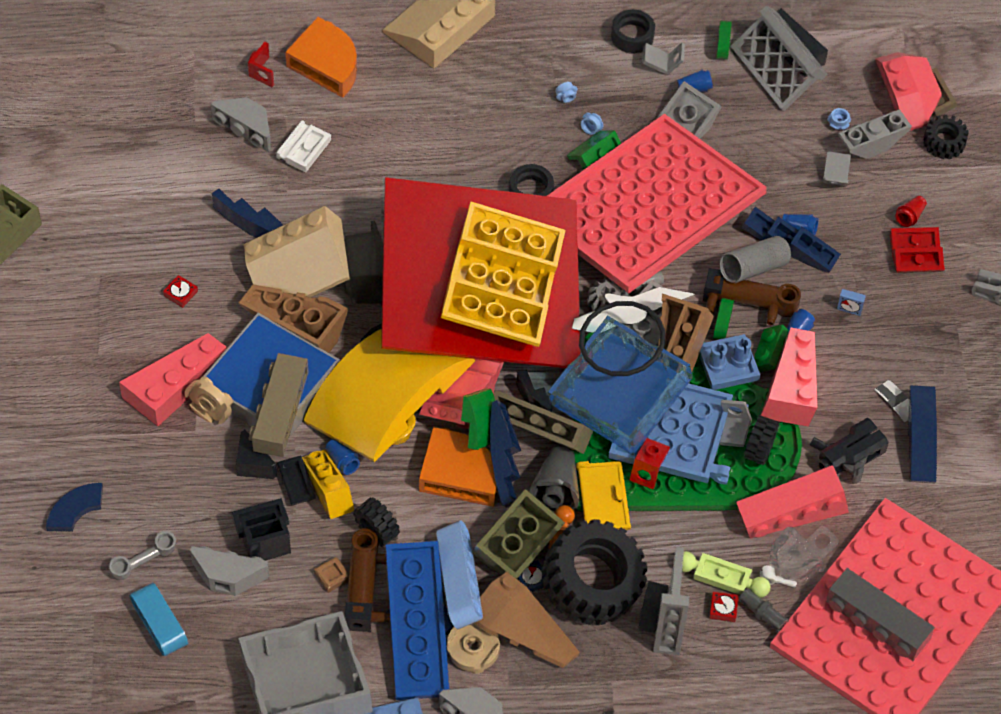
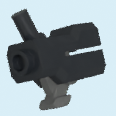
(853, 450)

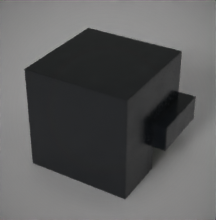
(264, 529)

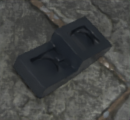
(529, 394)

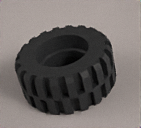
(575, 595)

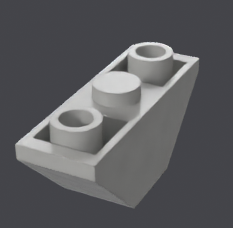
(244, 119)
(875, 135)
(228, 571)
(469, 702)

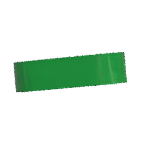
(724, 40)
(723, 319)

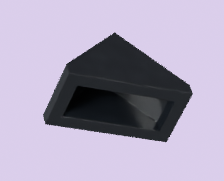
(253, 463)

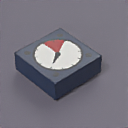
(532, 577)

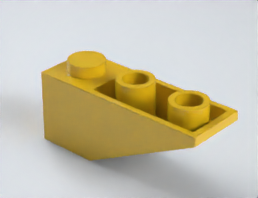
(329, 484)

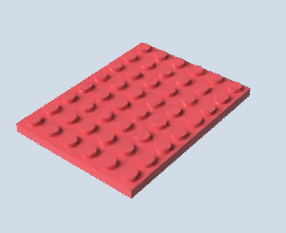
(654, 201)
(920, 572)

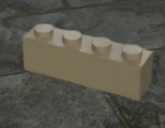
(279, 405)
(545, 423)

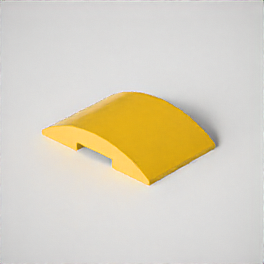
(503, 274)
(376, 392)

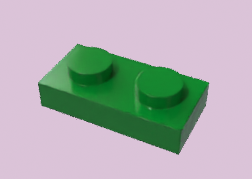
(770, 347)

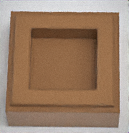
(332, 574)

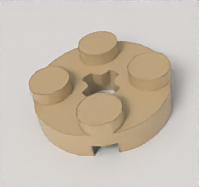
(209, 401)
(472, 660)

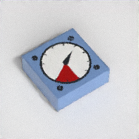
(851, 302)

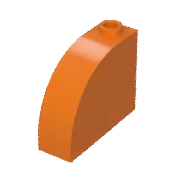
(325, 57)
(456, 470)

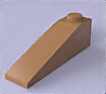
(518, 615)

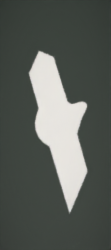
(629, 314)

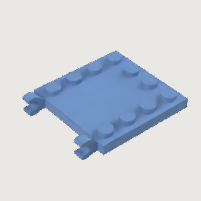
(693, 433)

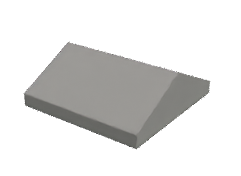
(692, 110)

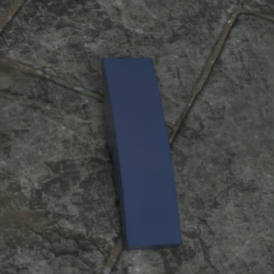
(244, 215)
(802, 243)
(922, 434)
(503, 446)

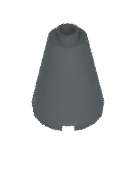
(557, 480)

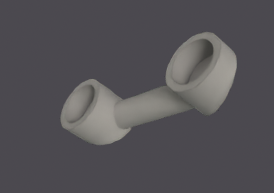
(121, 567)

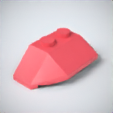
(910, 86)

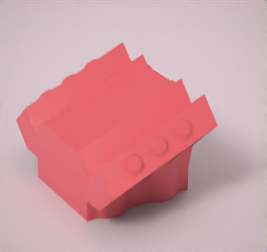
(449, 405)

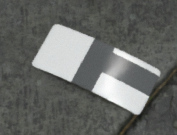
(895, 398)

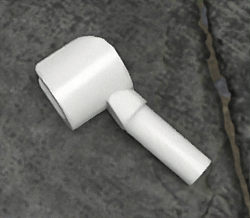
(769, 573)

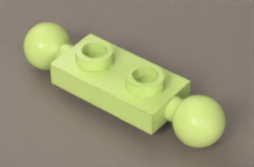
(724, 574)

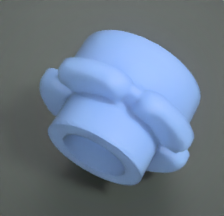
(566, 92)
(841, 115)
(591, 123)

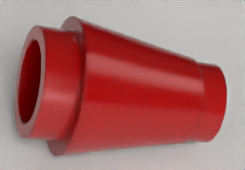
(909, 213)

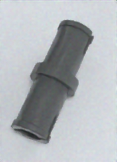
(763, 609)

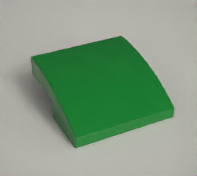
(477, 412)

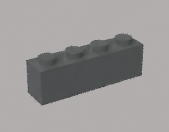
(880, 614)

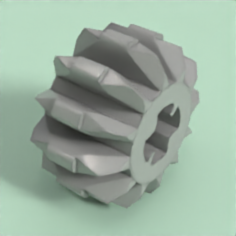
(597, 293)

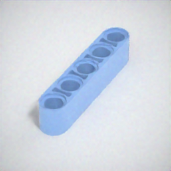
(459, 575)

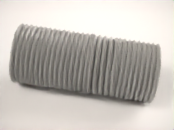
(755, 259)

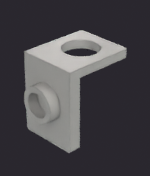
(662, 60)
(836, 169)
(736, 425)

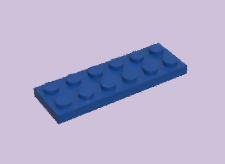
(417, 620)

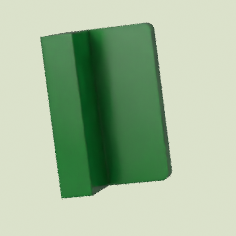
(595, 148)

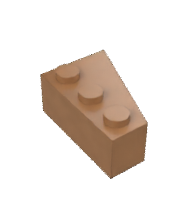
(684, 327)

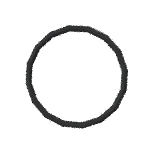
(633, 371)

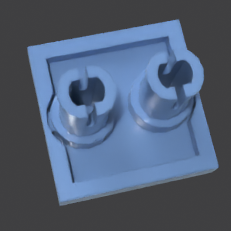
(729, 362)

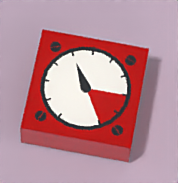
(180, 291)
(724, 606)

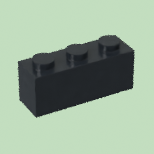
(812, 44)

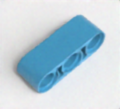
(158, 619)

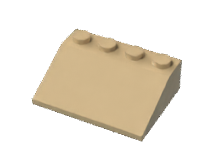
(439, 27)
(300, 255)

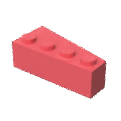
(794, 383)
(162, 385)
(794, 503)

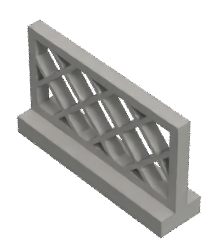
(792, 44)
(672, 612)

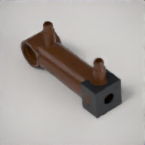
(752, 293)
(361, 582)

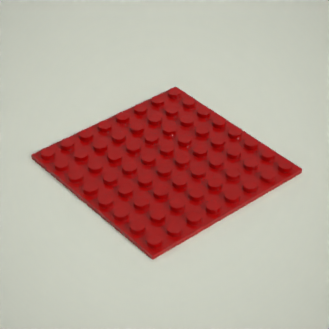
(418, 254)

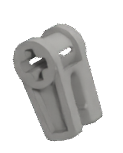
(988, 286)

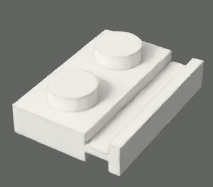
(303, 146)

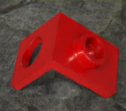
(256, 62)
(649, 459)

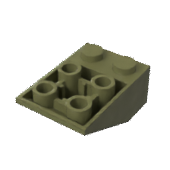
(17, 221)

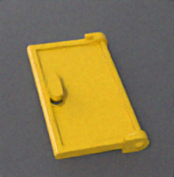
(600, 489)

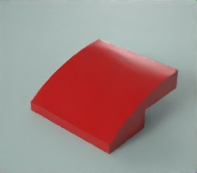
(916, 249)

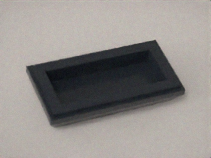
(296, 480)

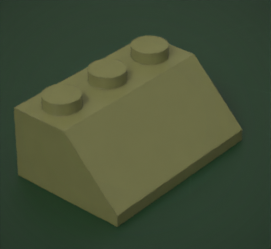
(518, 536)

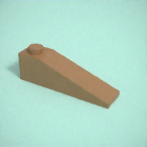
(310, 318)

